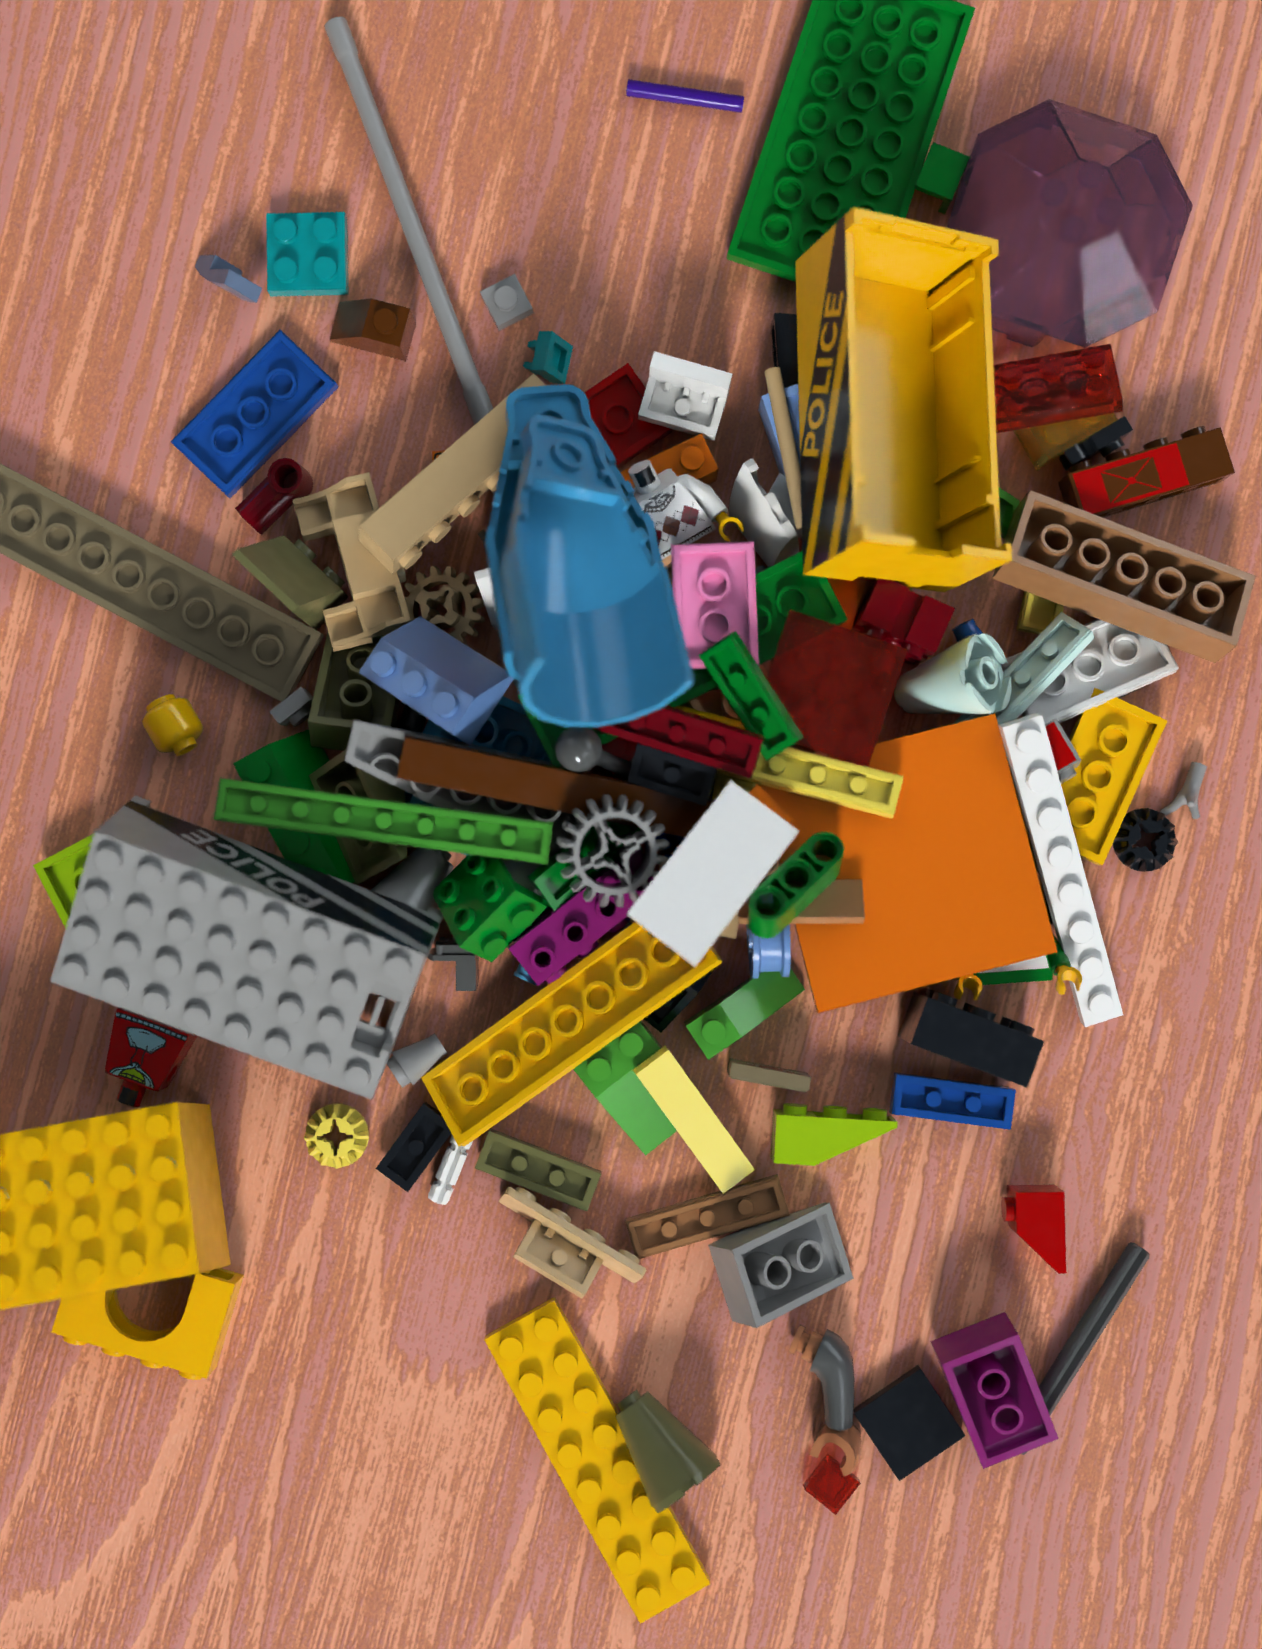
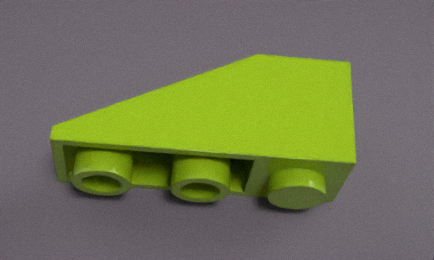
(814, 1137)

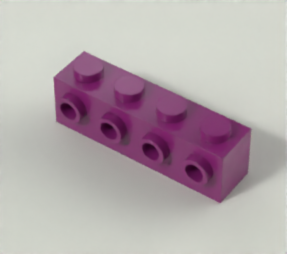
(572, 929)

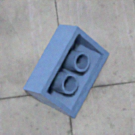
(438, 677)

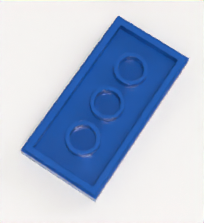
(255, 414)

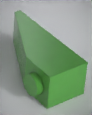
(741, 1010)

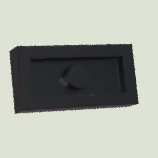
(672, 774)
(415, 1147)

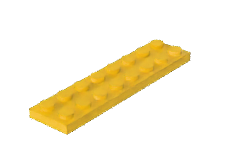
(559, 1029)
(590, 1455)

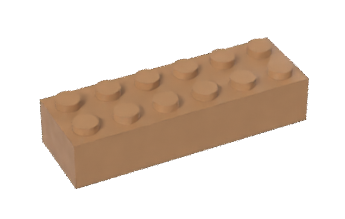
(1125, 577)

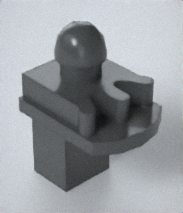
(466, 962)

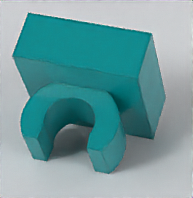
(550, 357)

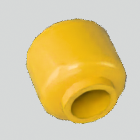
(172, 724)

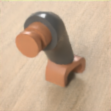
(835, 1369)

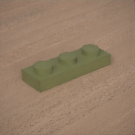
(538, 1169)

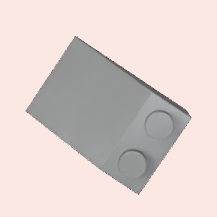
(780, 1264)

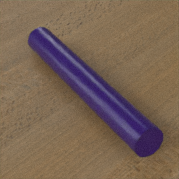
(685, 96)

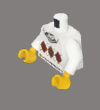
(678, 506)

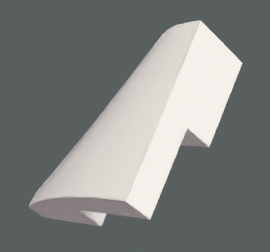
(762, 517)

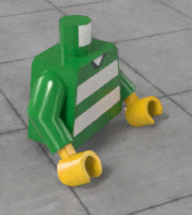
(1030, 970)

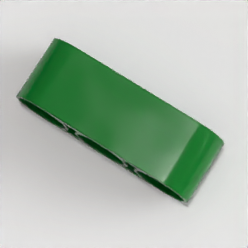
(799, 867)

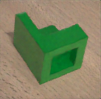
(941, 174)

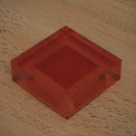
(830, 1485)

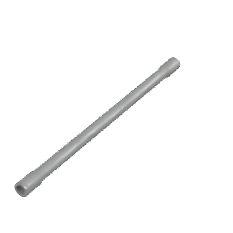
(347, 55)

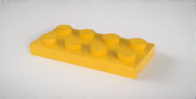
(1114, 753)

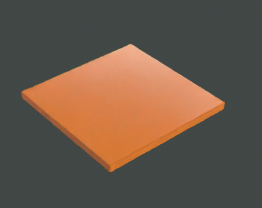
(941, 881)

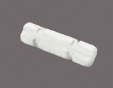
(448, 1172)

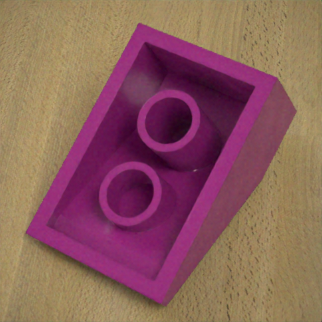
(995, 1389)

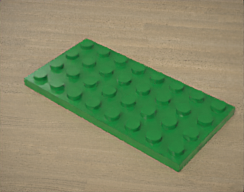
(849, 123)

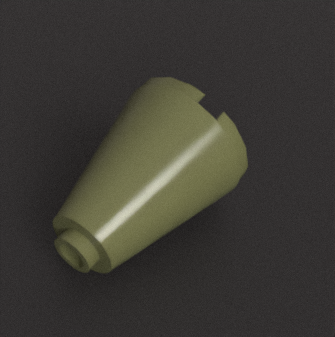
(663, 1450)

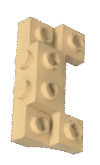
(376, 592)

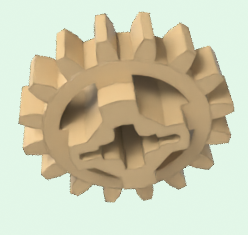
(449, 596)

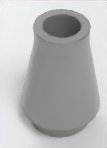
(415, 1060)

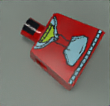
(144, 1054)

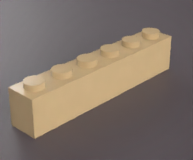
(439, 492)

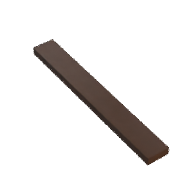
(537, 783)

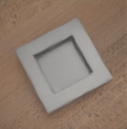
(506, 302)
(294, 708)

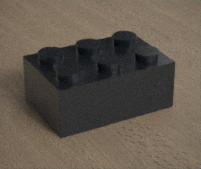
(971, 1036)

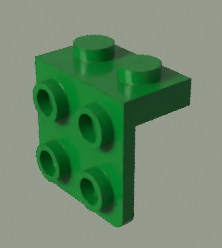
(485, 905)

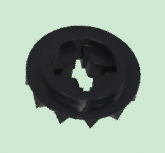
(1129, 833)

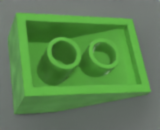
(620, 1091)

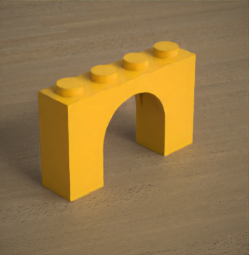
(189, 1347)

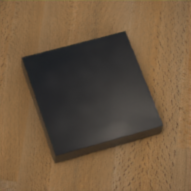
(908, 1422)

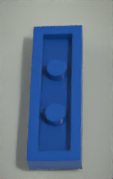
(952, 1101)

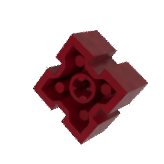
(903, 619)

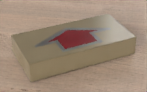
(768, 1075)

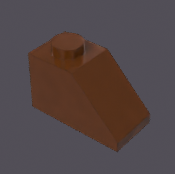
(374, 327)

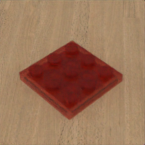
(834, 685)

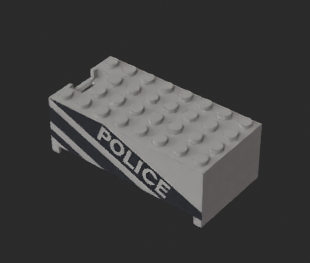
(242, 947)

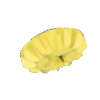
(348, 1122)

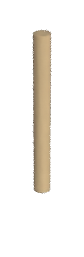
(785, 440)

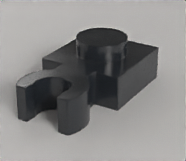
(1104, 442)

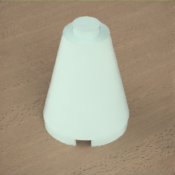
(958, 680)

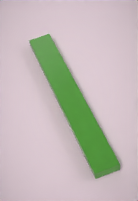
(383, 821)

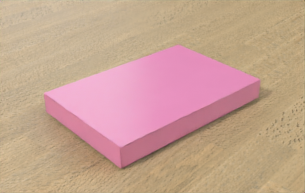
(715, 595)

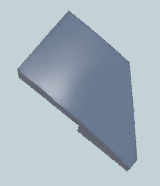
(227, 277)

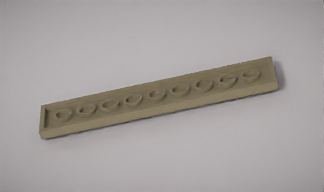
(152, 587)

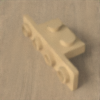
(563, 1250)

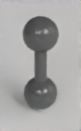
(581, 750)

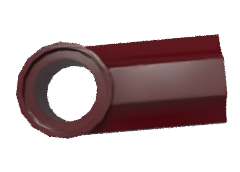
(270, 497)

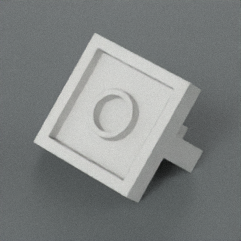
(685, 396)

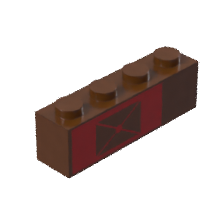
(1148, 475)

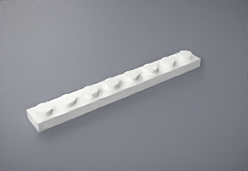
(1060, 866)

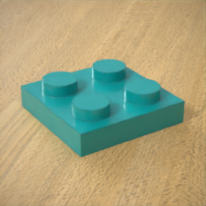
(307, 254)

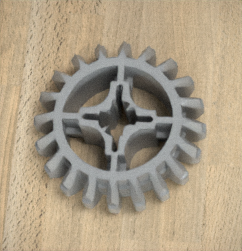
(631, 843)

